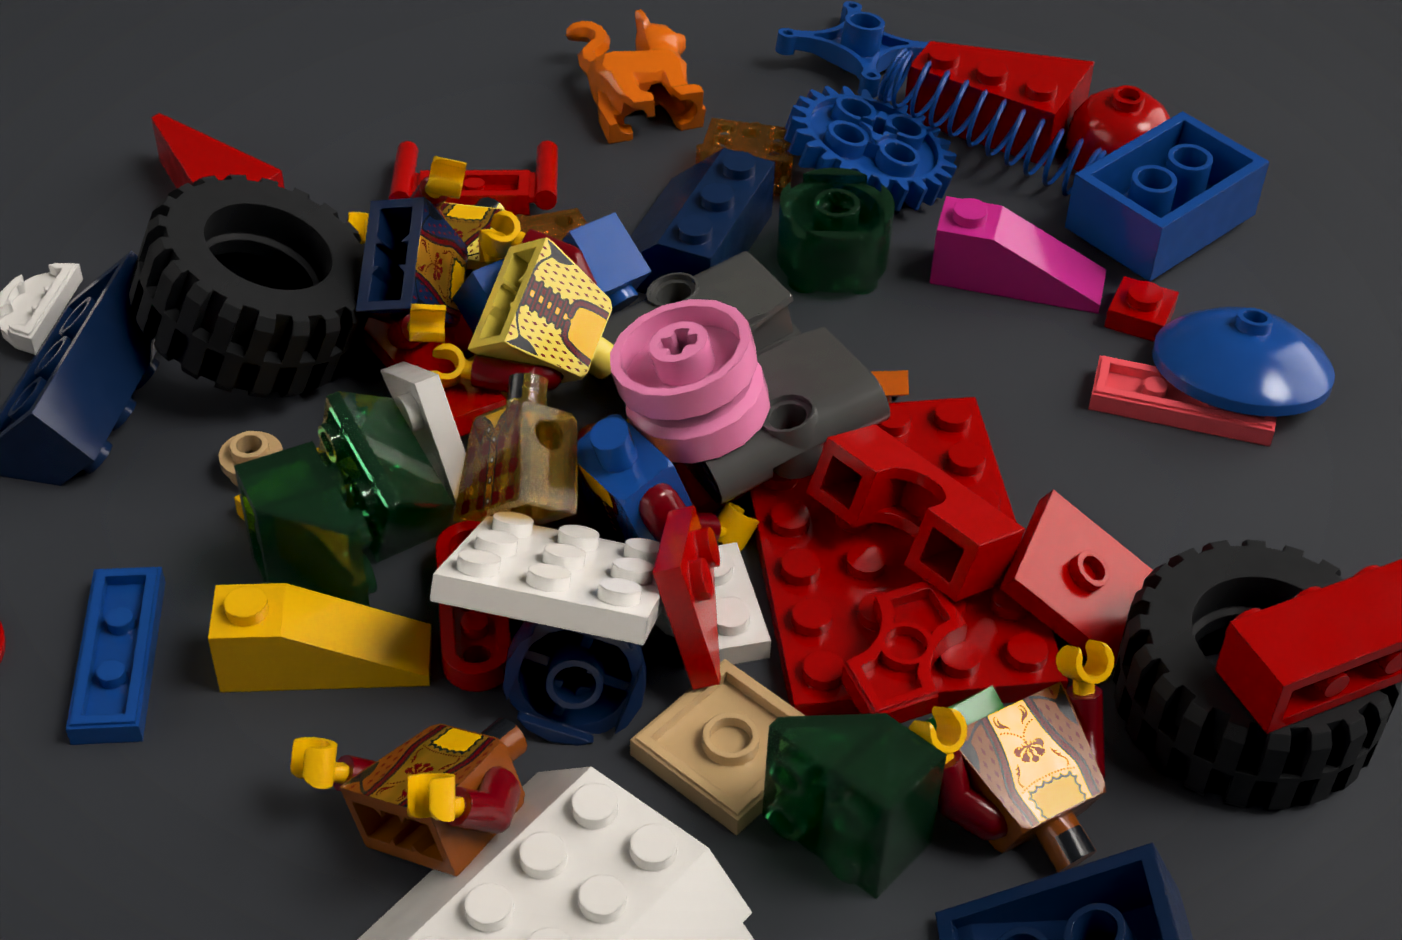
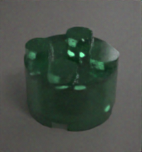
(834, 232)

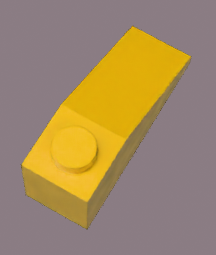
(311, 641)

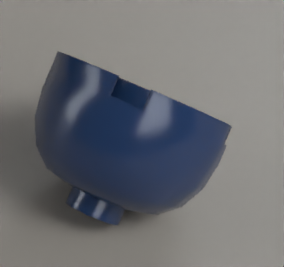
(573, 682)

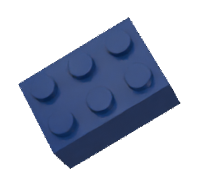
(1165, 195)

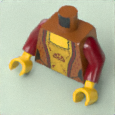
(1029, 763)
(431, 796)

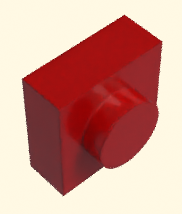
(1141, 308)

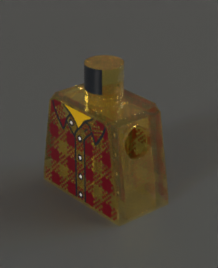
(521, 458)

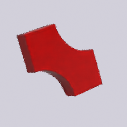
(895, 671)

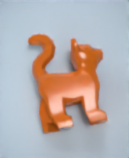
(638, 78)

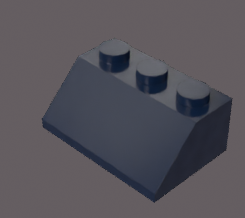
(706, 214)

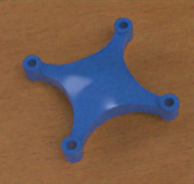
(853, 45)

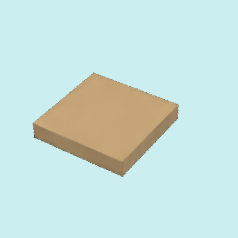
(715, 745)

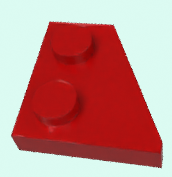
(688, 592)

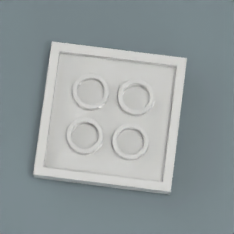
(554, 577)

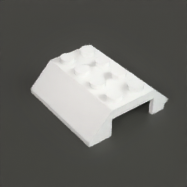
(576, 867)

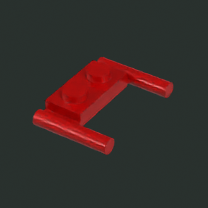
(510, 187)

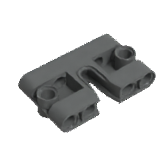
(809, 376)

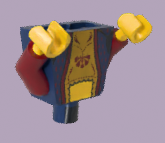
(415, 260)

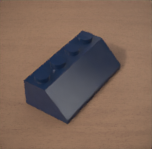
(78, 385)

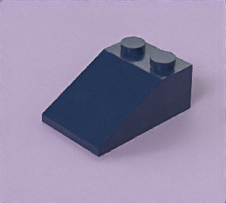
(1102, 900)

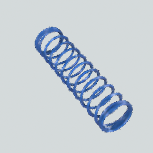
(890, 86)

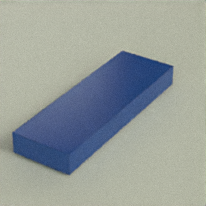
(116, 656)

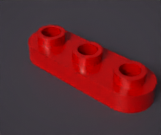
(471, 640)

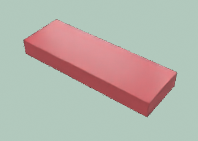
(1145, 395)

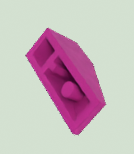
(1004, 255)

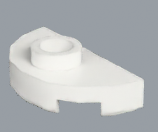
(34, 305)

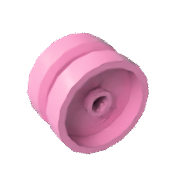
(691, 379)

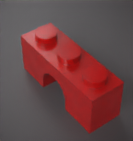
(959, 537)

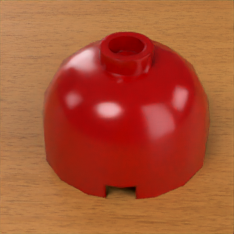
(1112, 120)

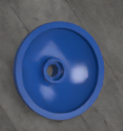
(1244, 362)

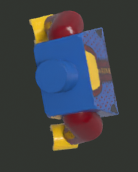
(637, 485)

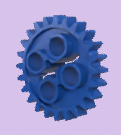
(873, 140)

